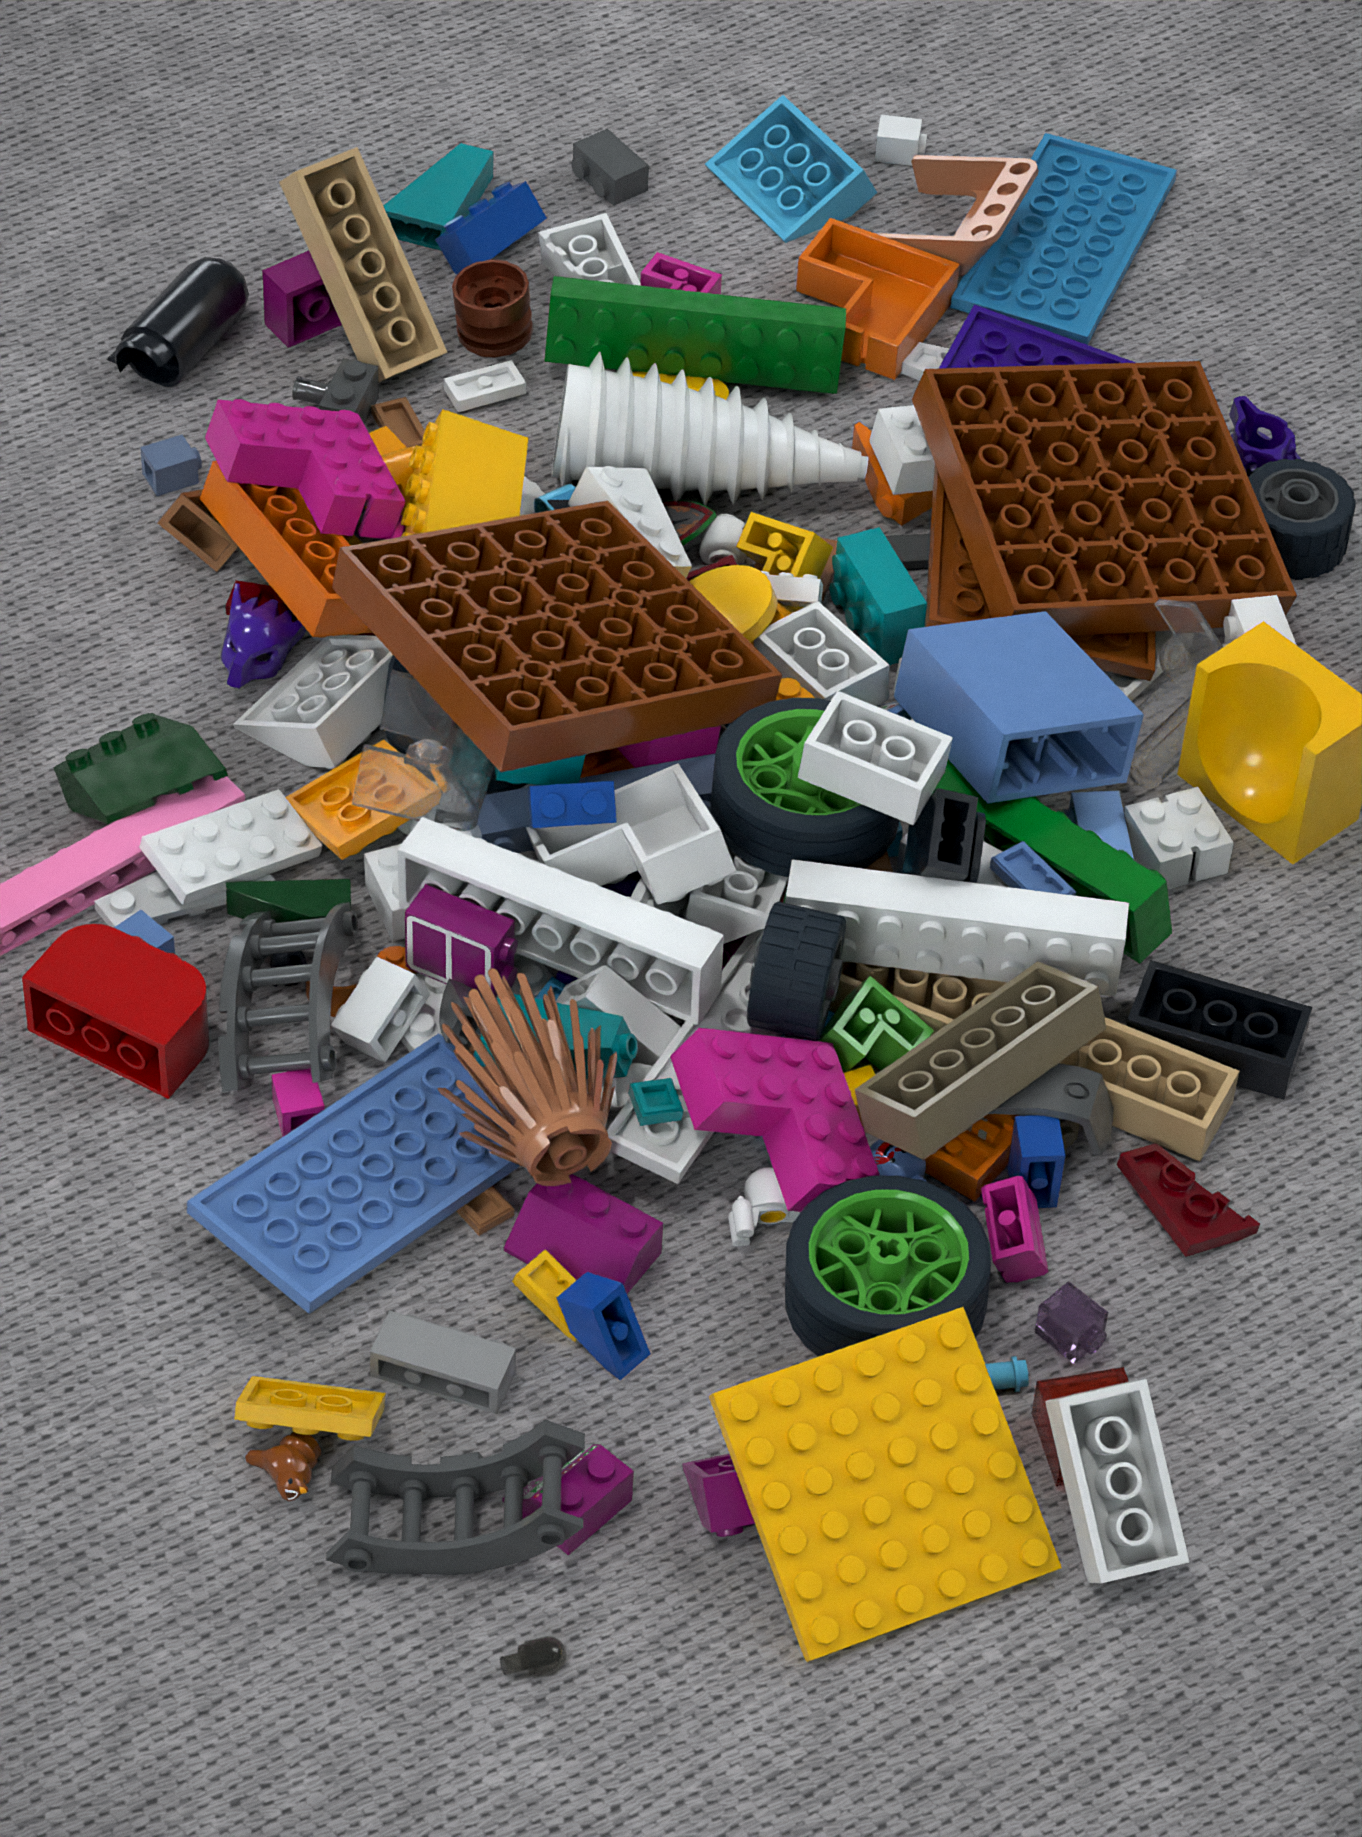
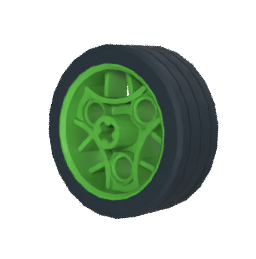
(775, 815)
(890, 1252)

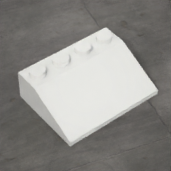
(324, 702)

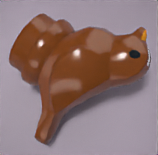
(289, 1463)

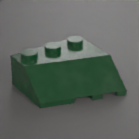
(134, 767)

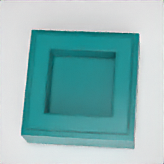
(655, 1101)

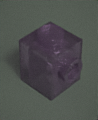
(1072, 1322)

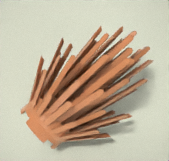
(536, 1088)

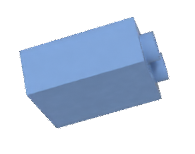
(1020, 706)

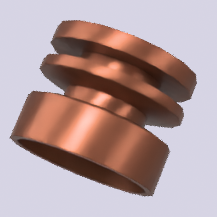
(492, 308)

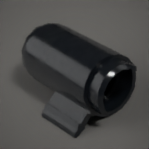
(183, 322)

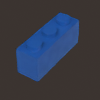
(490, 226)

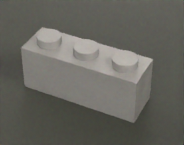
(443, 1361)

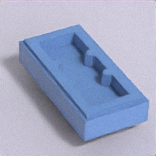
(1026, 870)

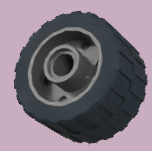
(1307, 514)
(796, 971)

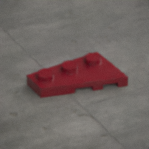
(1181, 1205)

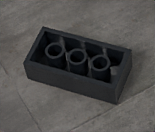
(1225, 1024)

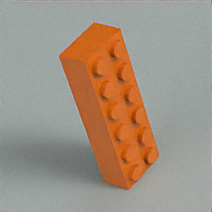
(286, 548)

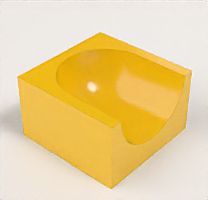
(1275, 742)

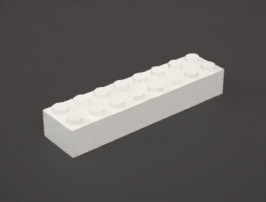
(570, 920)
(964, 925)

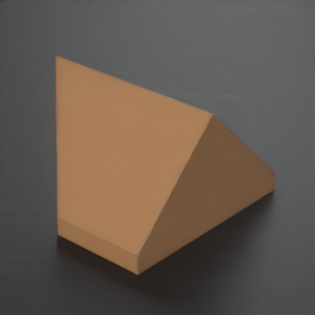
(198, 529)

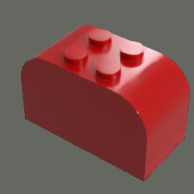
(120, 1005)

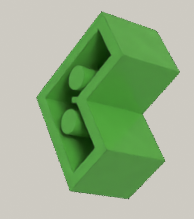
(874, 1027)

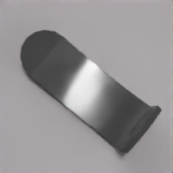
(1070, 1095)

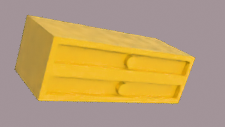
(463, 475)

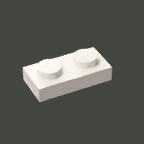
(484, 386)

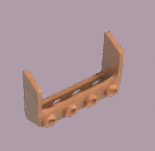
(998, 188)

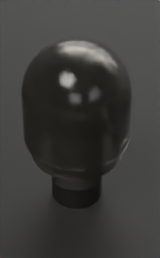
(538, 1656)

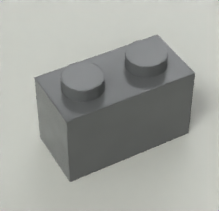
(610, 167)

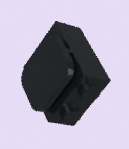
(946, 838)

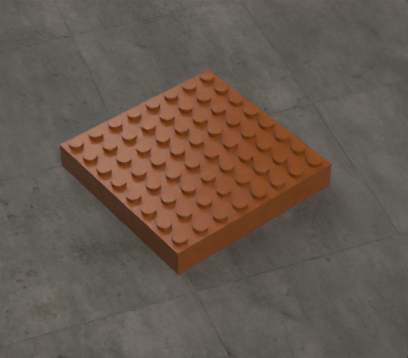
(1098, 492)
(554, 633)

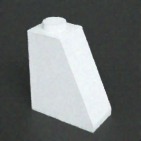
(611, 994)

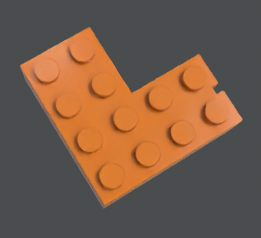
(887, 289)

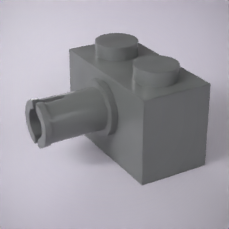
(352, 389)

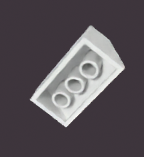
(738, 902)

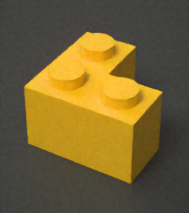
(783, 547)

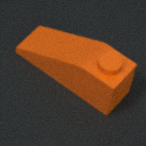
(899, 507)

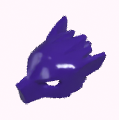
(1255, 446)
(255, 632)

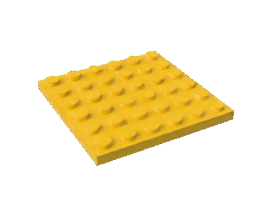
(884, 1483)

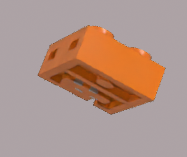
(974, 1155)

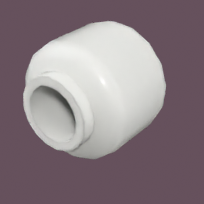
(721, 540)

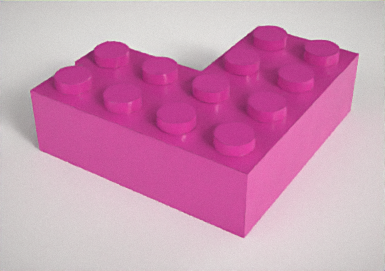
(310, 450)
(786, 1094)

